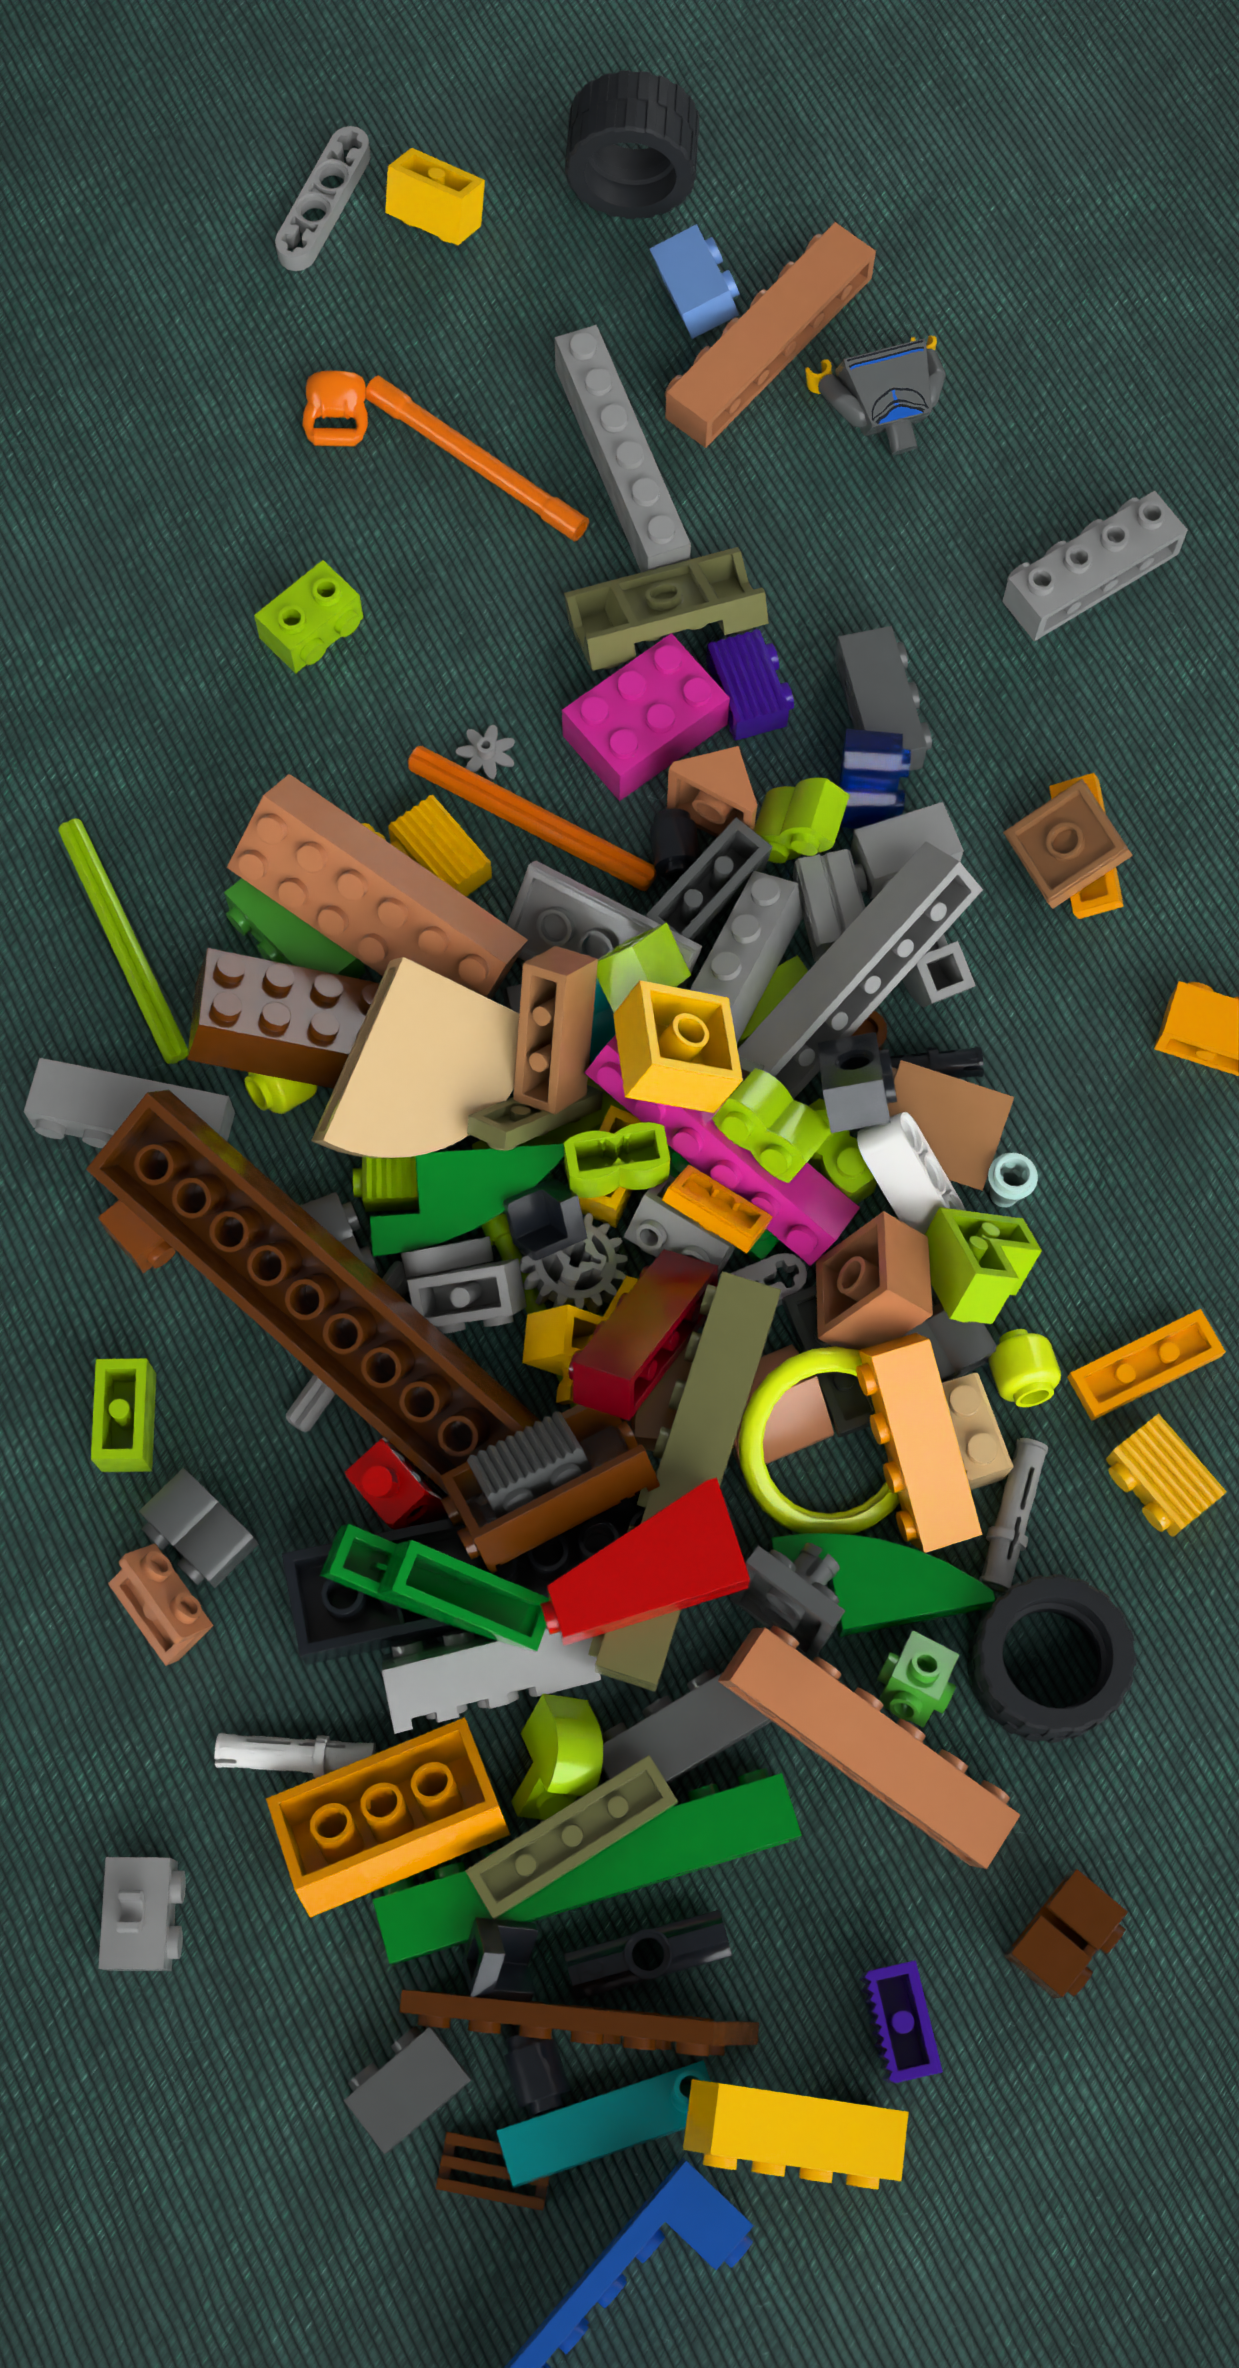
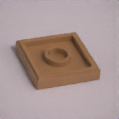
(1067, 843)

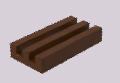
(449, 2161)

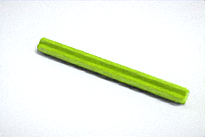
(123, 941)

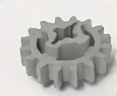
(596, 1269)

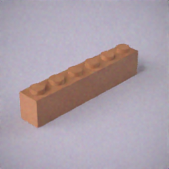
(769, 334)
(869, 1746)

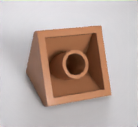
(713, 790)
(797, 1417)

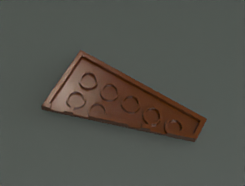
(587, 2024)

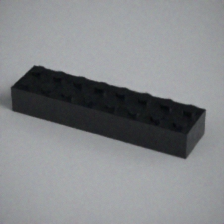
(344, 1622)

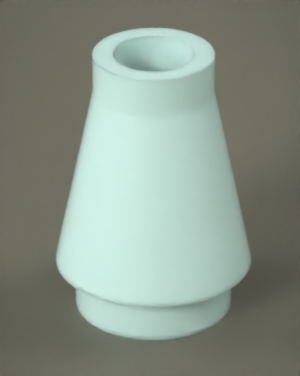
(1011, 1178)

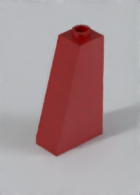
(655, 1569)

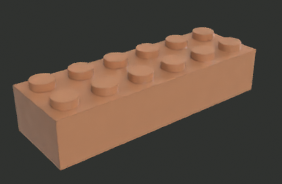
(368, 892)

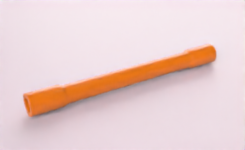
(550, 508)

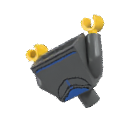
(884, 389)

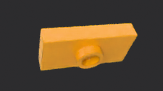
(717, 1208)

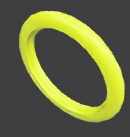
(752, 1452)

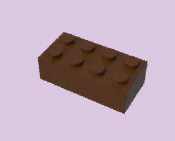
(276, 1018)

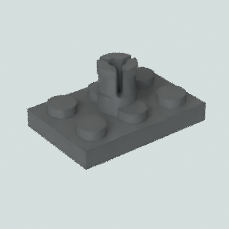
(793, 1595)

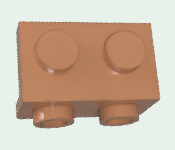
(159, 1603)

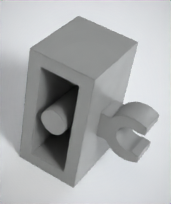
(141, 1914)

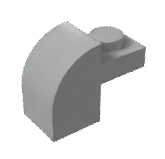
(939, 974)

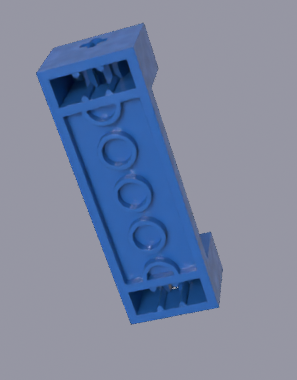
(690, 2209)

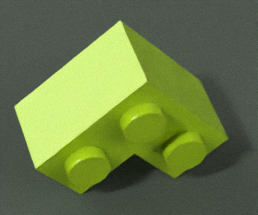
(978, 1261)

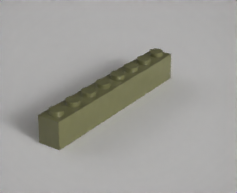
(696, 1446)

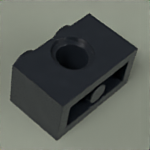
(856, 1082)

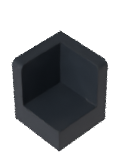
(545, 1219)
(499, 1959)

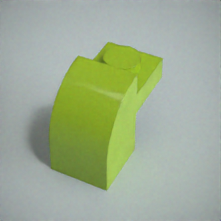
(565, 1756)

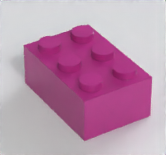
(645, 716)

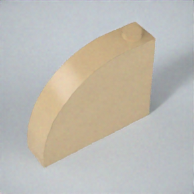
(420, 1067)

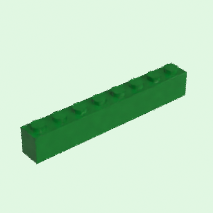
(677, 1842)

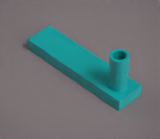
(598, 2126)

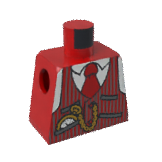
(396, 1487)

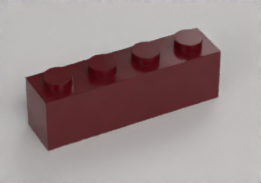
(642, 1335)

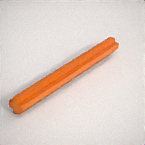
(532, 818)

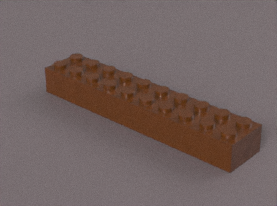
(305, 1287)

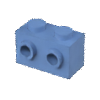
(694, 280)

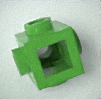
(918, 1679)

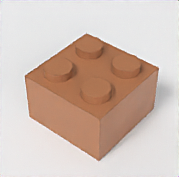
(873, 1285)

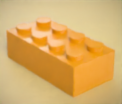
(386, 1817)

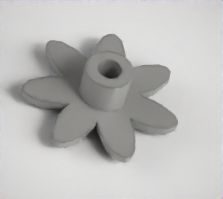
(486, 751)

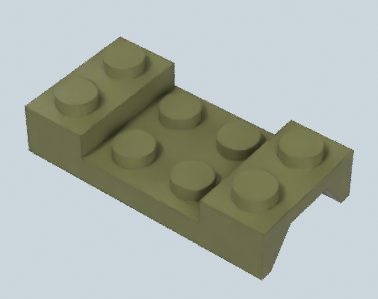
(662, 602)

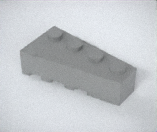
(473, 1668)

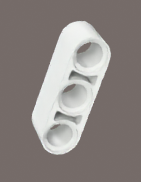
(907, 1171)

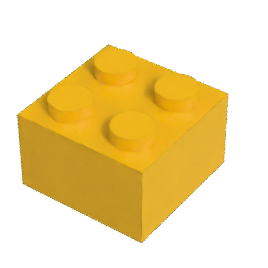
(677, 1047)

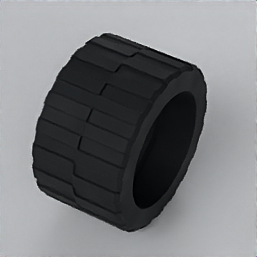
(640, 111)
(1094, 1615)

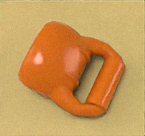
(335, 396)

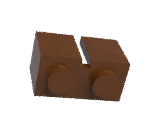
(1067, 1934)

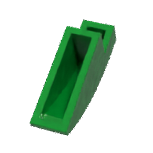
(462, 1193)
(888, 1582)
(436, 1587)

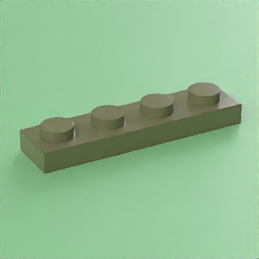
(571, 1837)

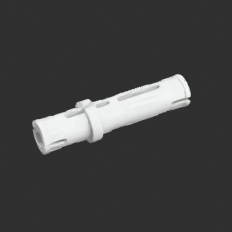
(288, 1754)

